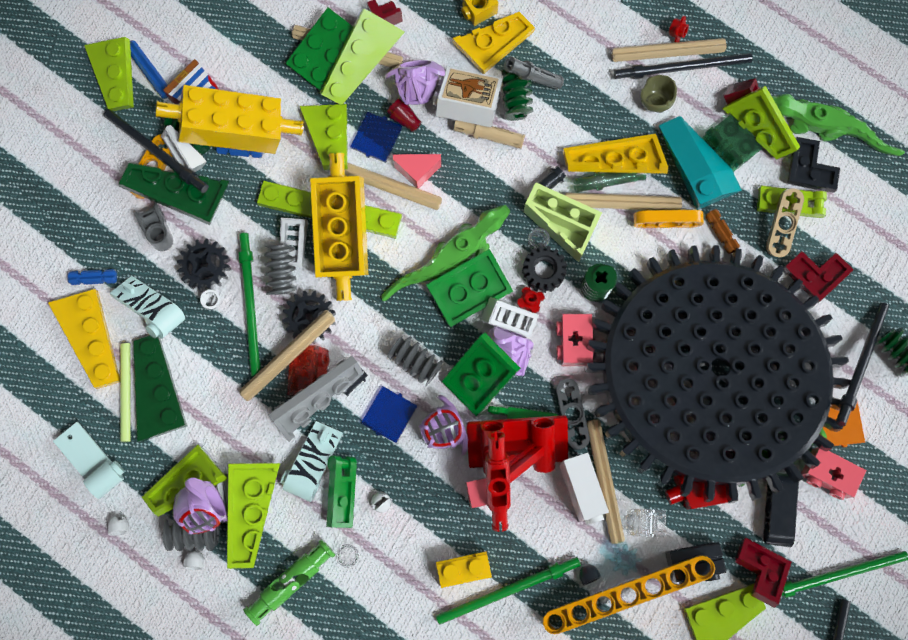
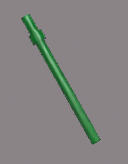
(246, 258)
(554, 571)
(792, 587)

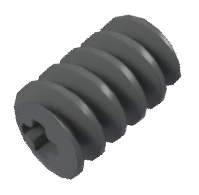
(280, 269)
(414, 359)
(177, 537)

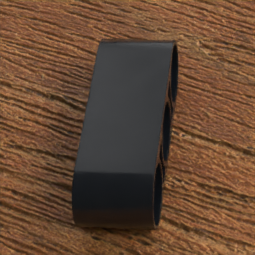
(781, 513)

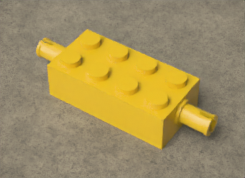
(229, 119)
(339, 226)

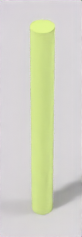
(125, 392)

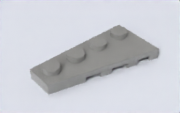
(314, 397)

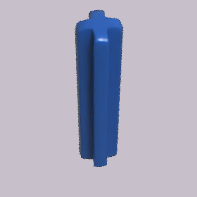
(148, 69)

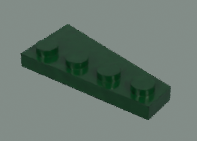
(174, 193)
(156, 395)

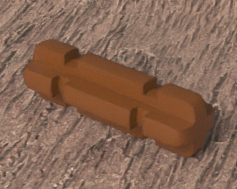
(722, 231)

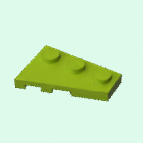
(113, 71)
(328, 130)
(194, 465)
(723, 615)

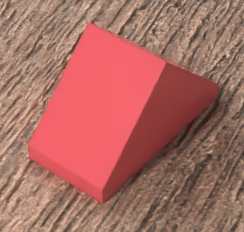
(417, 167)

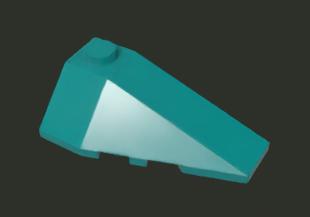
(701, 168)

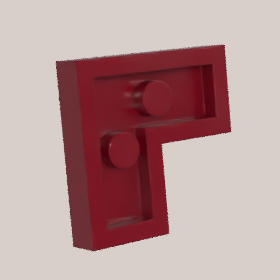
(815, 279)
(769, 566)

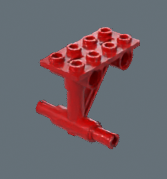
(511, 447)

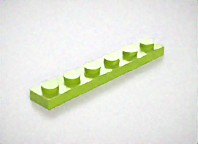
(299, 203)

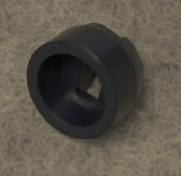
(589, 574)

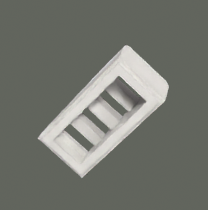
(182, 152)
(302, 233)
(495, 312)

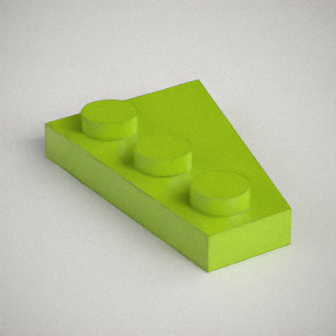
(764, 120)

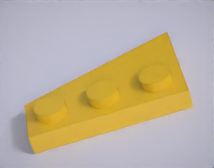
(491, 44)

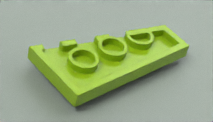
(248, 504)

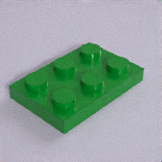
(320, 48)
(469, 287)
(480, 374)

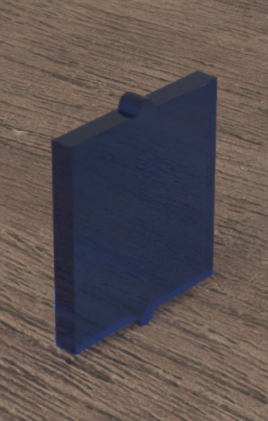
(376, 137)
(389, 414)

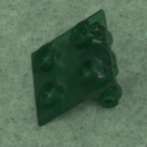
(732, 142)

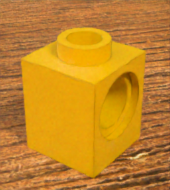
(478, 15)

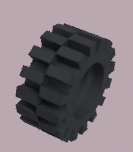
(554, 259)

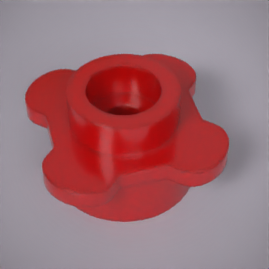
(678, 28)
(524, 302)

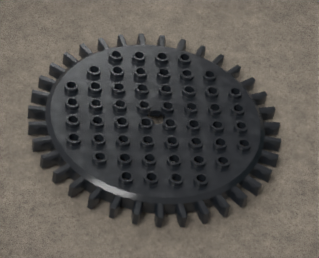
(711, 463)

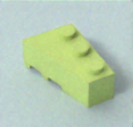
(563, 218)

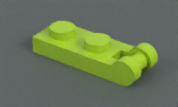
(769, 197)

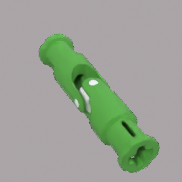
(274, 595)

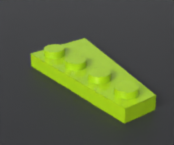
(362, 51)

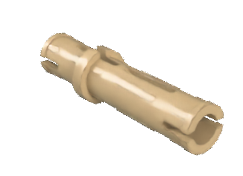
(491, 133)

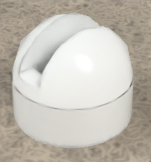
(204, 298)
(383, 507)
(118, 527)
(194, 561)

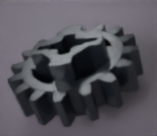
(200, 273)
(301, 322)

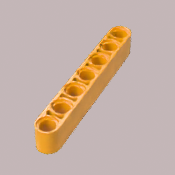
(618, 603)

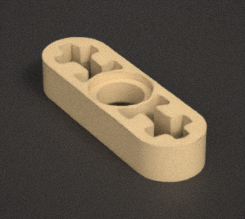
(783, 203)

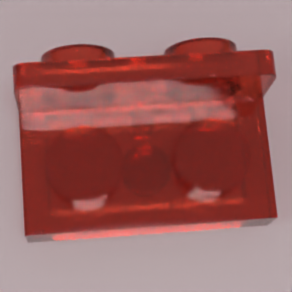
(307, 368)

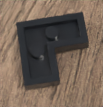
(807, 173)

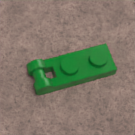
(341, 491)

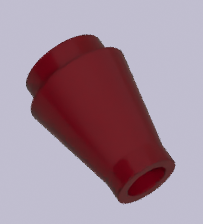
(404, 115)

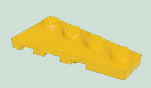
(624, 155)
(87, 332)

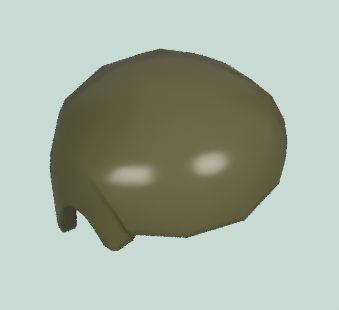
(658, 93)

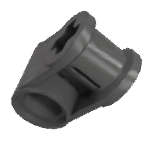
(154, 223)

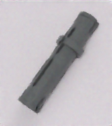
(527, 71)

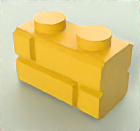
(463, 569)

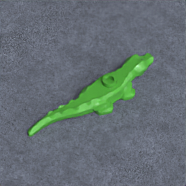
(829, 122)
(459, 249)

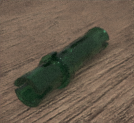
(598, 180)

